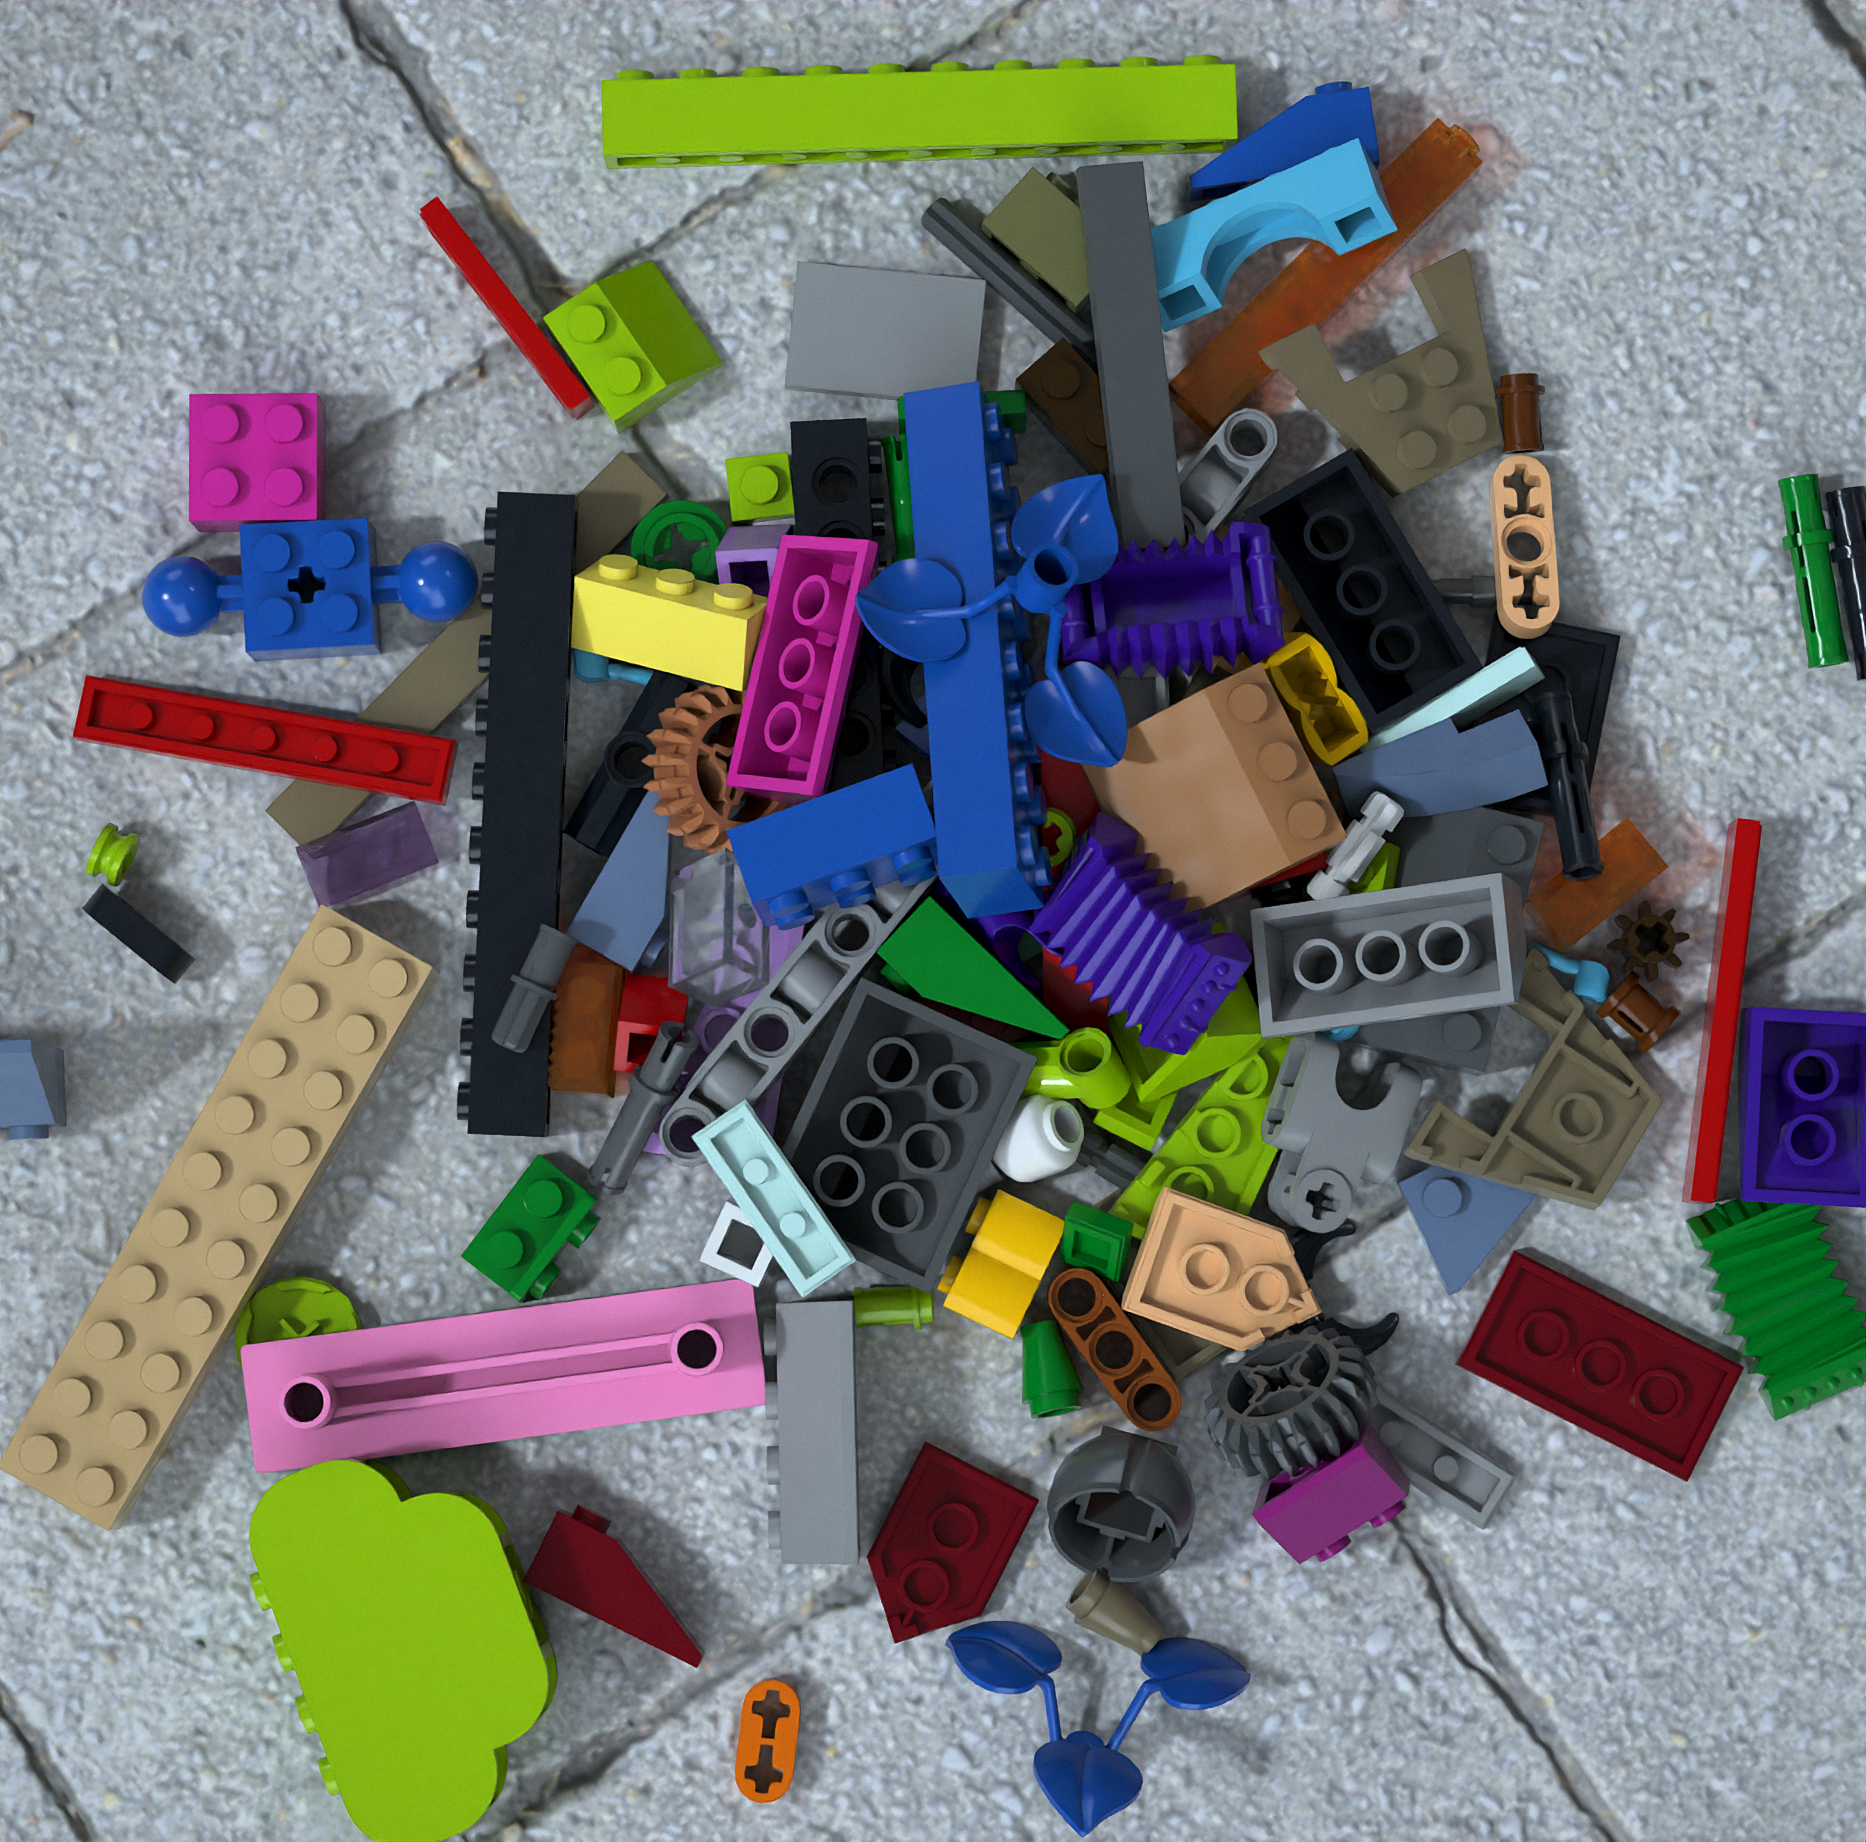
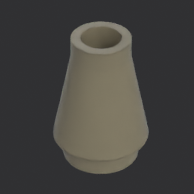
(1113, 1612)

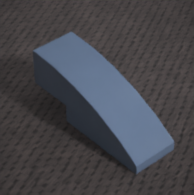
(1446, 770)

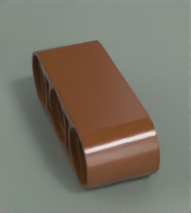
(1138, 1371)

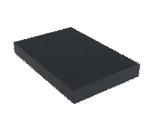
(1572, 662)

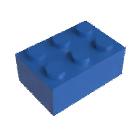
(837, 848)

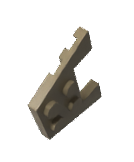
(1418, 408)
(1571, 1117)

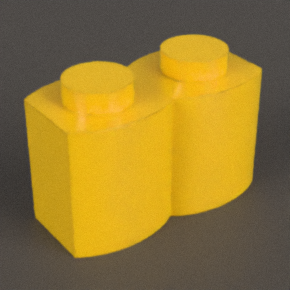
(1318, 710)
(1003, 1264)

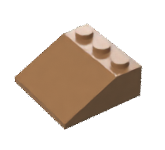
(1219, 792)

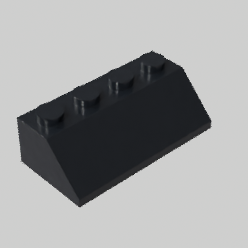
(1363, 591)

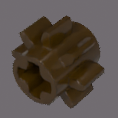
(1665, 941)

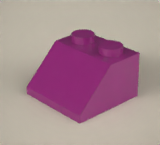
(1326, 1503)

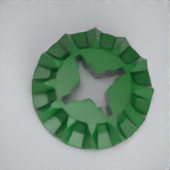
(694, 523)

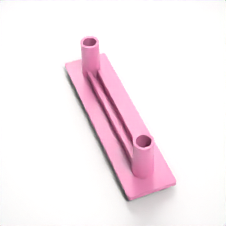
(503, 1375)

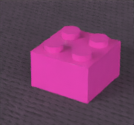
(256, 459)

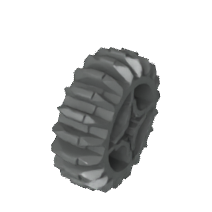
(1291, 1402)

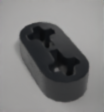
(138, 933)

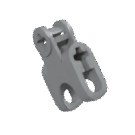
(1331, 1142)

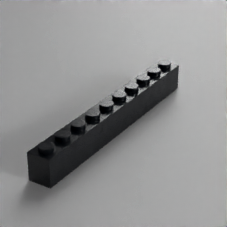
(521, 799)

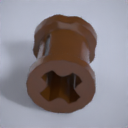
(1638, 1012)

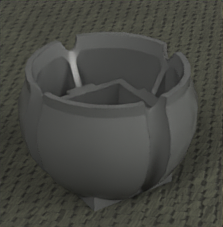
(1121, 1506)

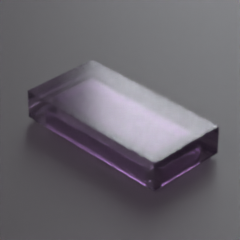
(367, 854)

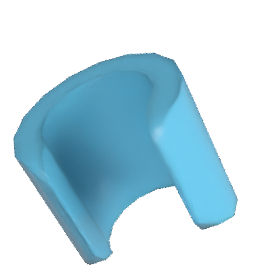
(596, 668)
(1590, 979)

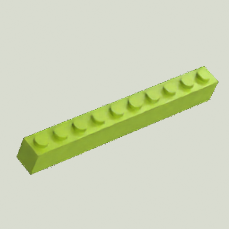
(919, 114)

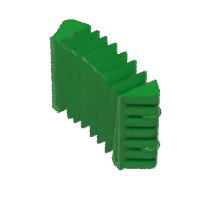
(1783, 1300)

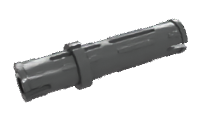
(652, 1087)

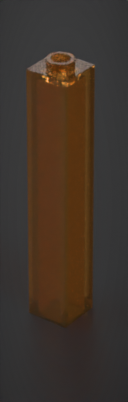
(1322, 281)

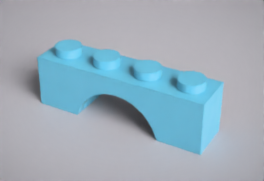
(1321, 199)

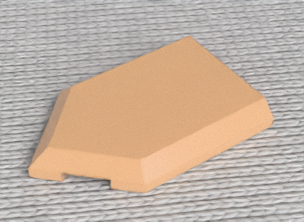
(1216, 1274)

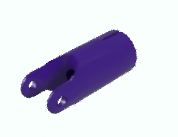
(1000, 935)

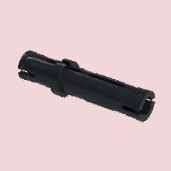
(1848, 524)
(1565, 763)

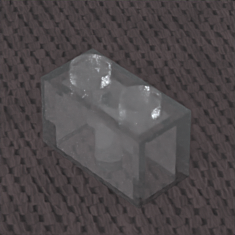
(715, 933)

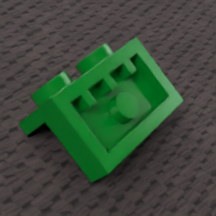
(532, 1231)

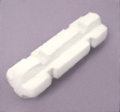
(1355, 853)

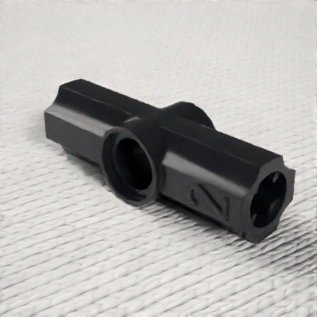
(610, 797)

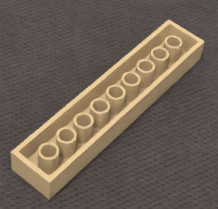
(218, 1219)

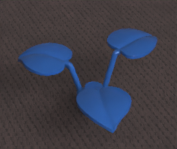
(1066, 542)
(1079, 1772)

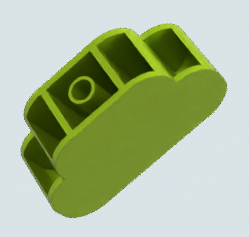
(404, 1640)

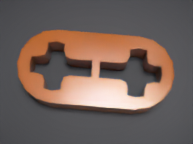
(752, 1737)

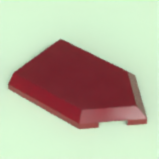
(945, 1543)

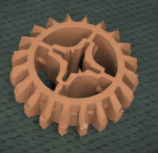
(694, 774)

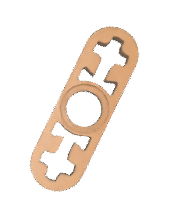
(1538, 502)

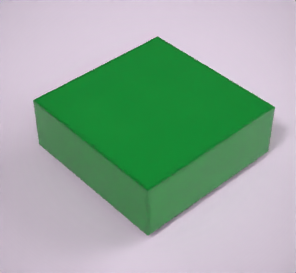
(1096, 1241)

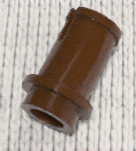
(1521, 413)

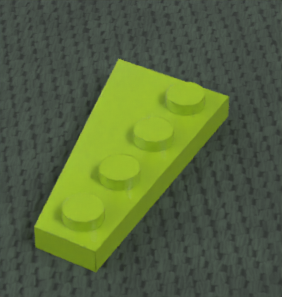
(1217, 1144)

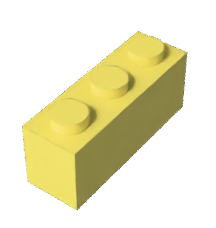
(667, 620)

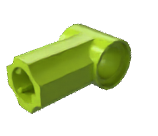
(1066, 1064)

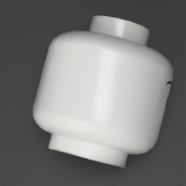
(1039, 1139)

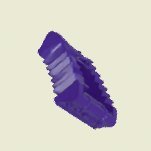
(1179, 605)
(1138, 940)

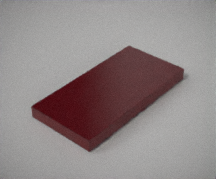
(1599, 1365)

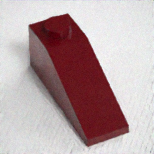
(603, 1578)

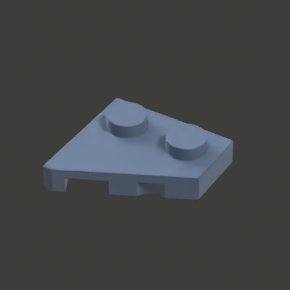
(1460, 1219)

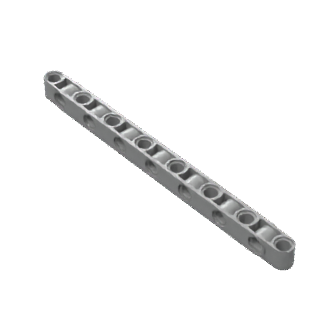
(820, 972)

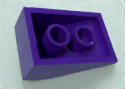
(1802, 1106)

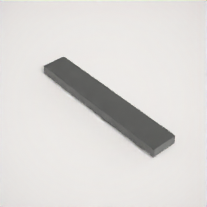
(1130, 354)

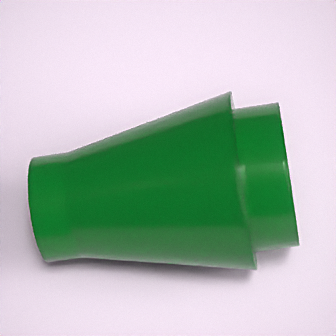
(1048, 1373)

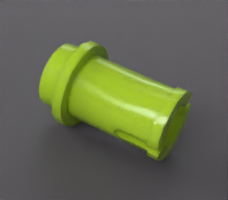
(893, 1306)

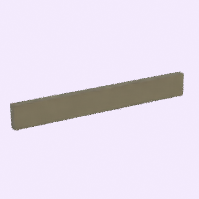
(447, 669)

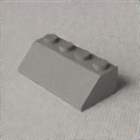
(1389, 955)
(816, 1433)

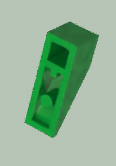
(951, 966)

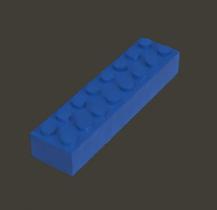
(974, 700)

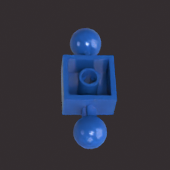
(432, 582)

